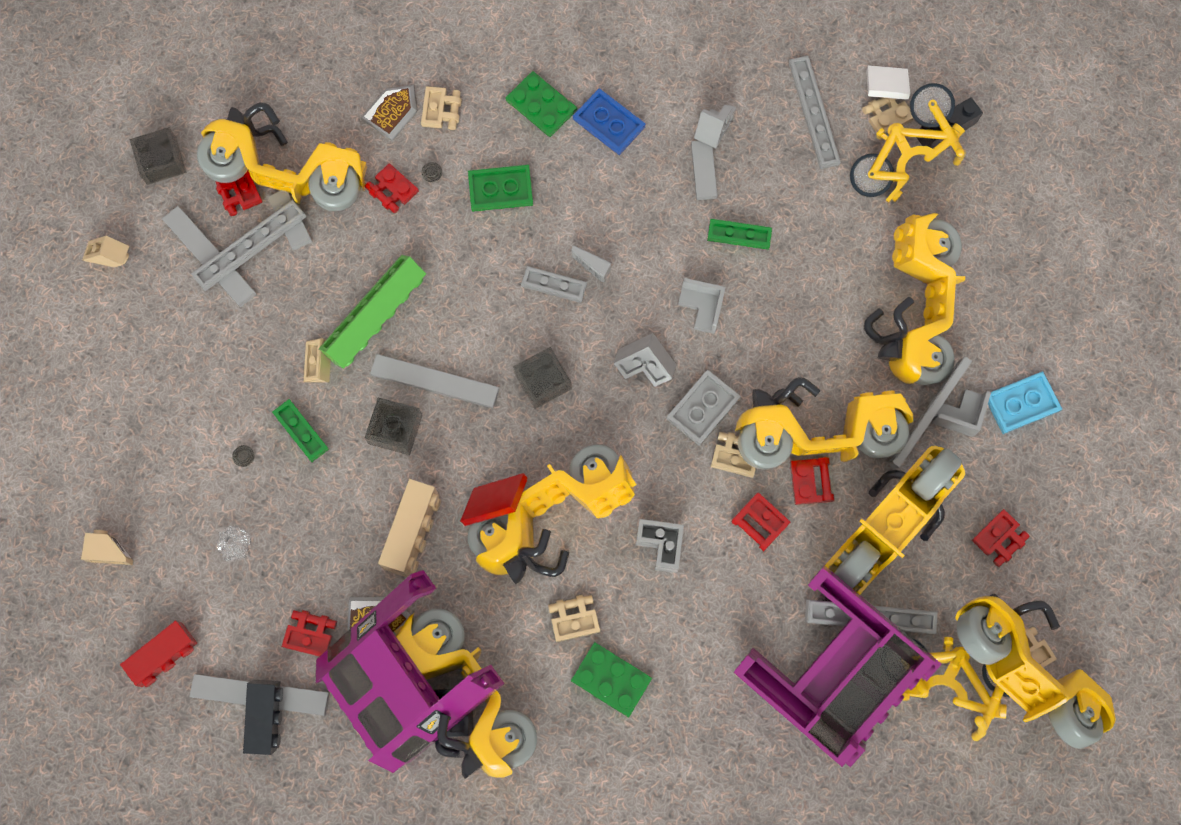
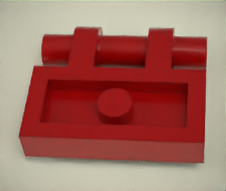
(396, 184)
(246, 194)
(995, 532)
(306, 640)

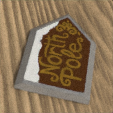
(391, 110)
(362, 605)

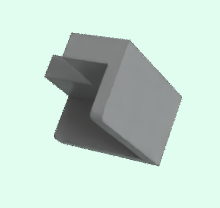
(714, 124)
(706, 299)
(646, 356)
(966, 418)

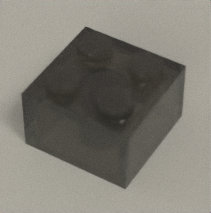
(157, 156)
(542, 378)
(393, 426)

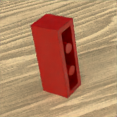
(159, 654)

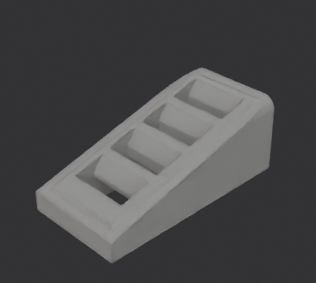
(595, 265)

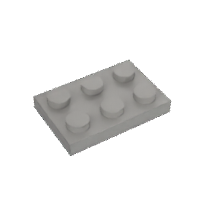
(703, 407)

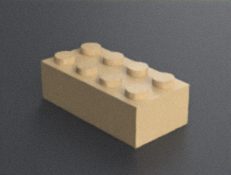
(409, 528)

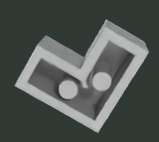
(666, 538)

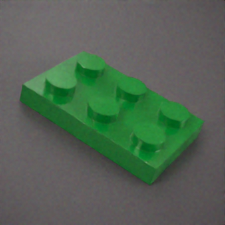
(541, 104)
(500, 188)
(611, 679)

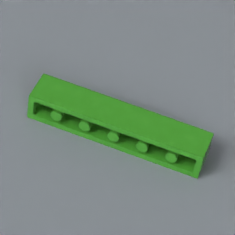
(372, 311)

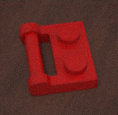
(804, 481)
(766, 516)

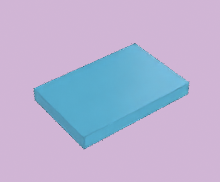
(1023, 402)

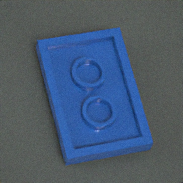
(609, 121)

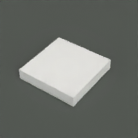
(888, 82)

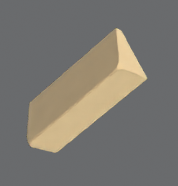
(316, 363)

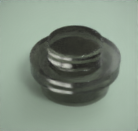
(431, 172)
(243, 456)

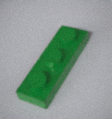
(739, 234)
(300, 430)

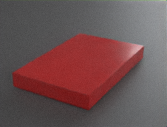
(494, 499)

